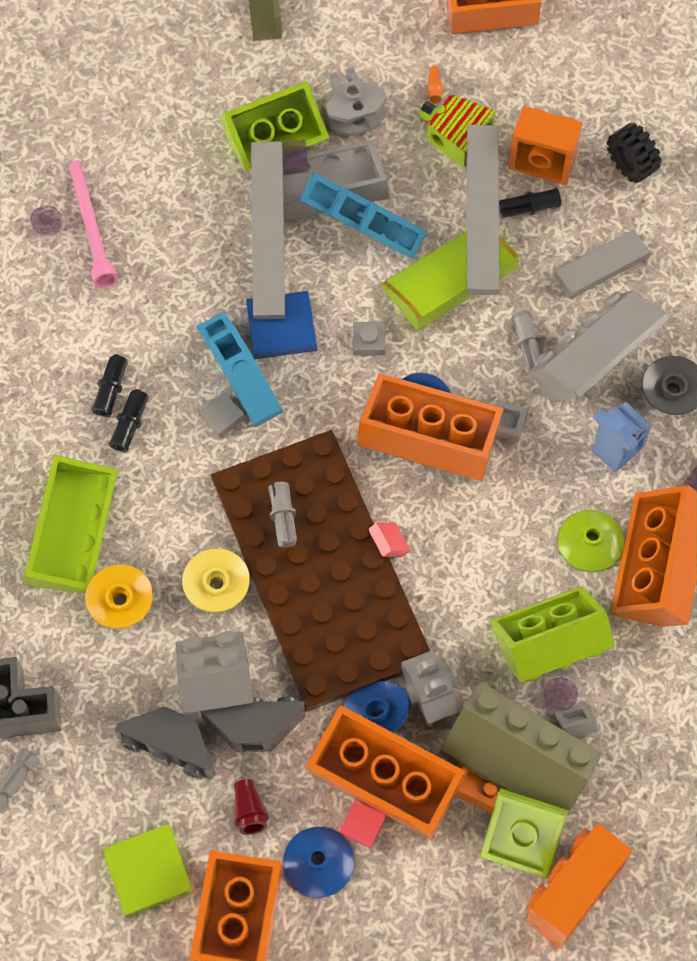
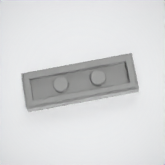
(602, 263)

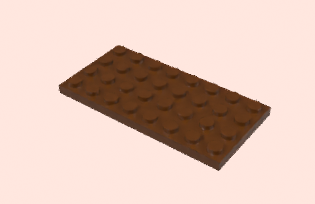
(332, 592)

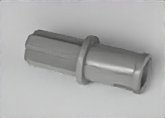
(528, 340)
(283, 514)

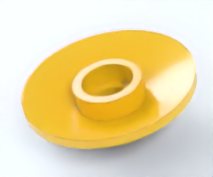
(116, 582)

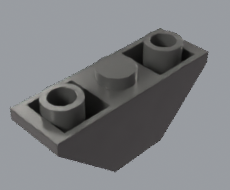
(257, 724)
(169, 739)

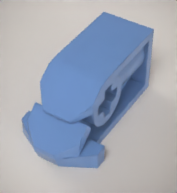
(620, 435)

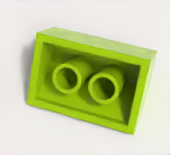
(274, 118)
(552, 634)

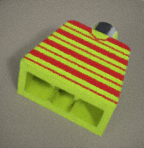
(449, 125)

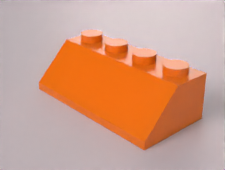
(429, 426)
(659, 558)
(385, 772)

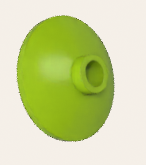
(589, 554)

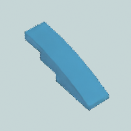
(362, 215)

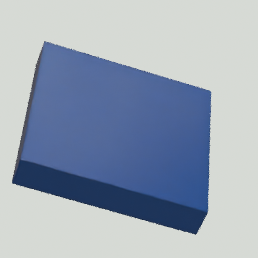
(287, 335)

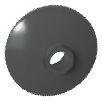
(671, 372)

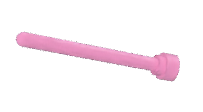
(103, 271)

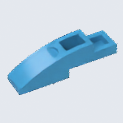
(240, 369)

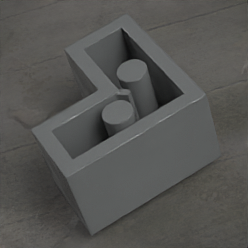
(24, 709)

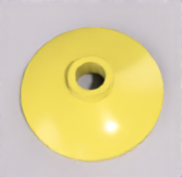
(212, 566)

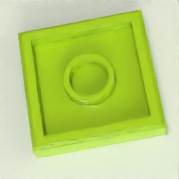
(524, 833)
(147, 870)

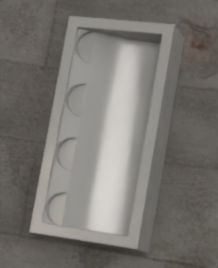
(348, 166)

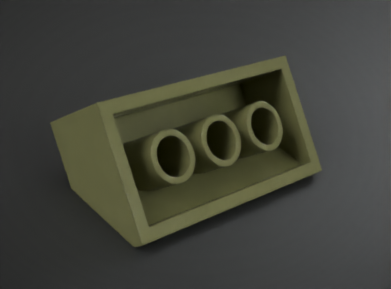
(519, 750)

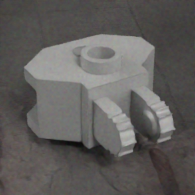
(354, 102)
(430, 687)

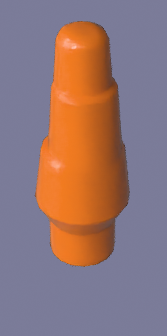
(434, 85)

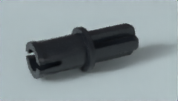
(530, 203)
(109, 386)
(128, 421)

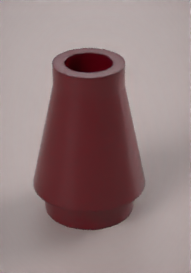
(249, 810)

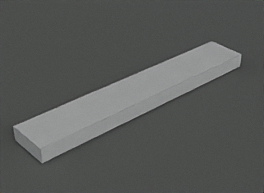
(482, 210)
(268, 230)

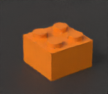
(545, 145)

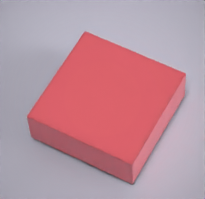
(389, 539)
(362, 824)

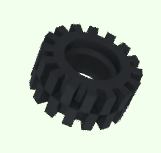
(634, 152)

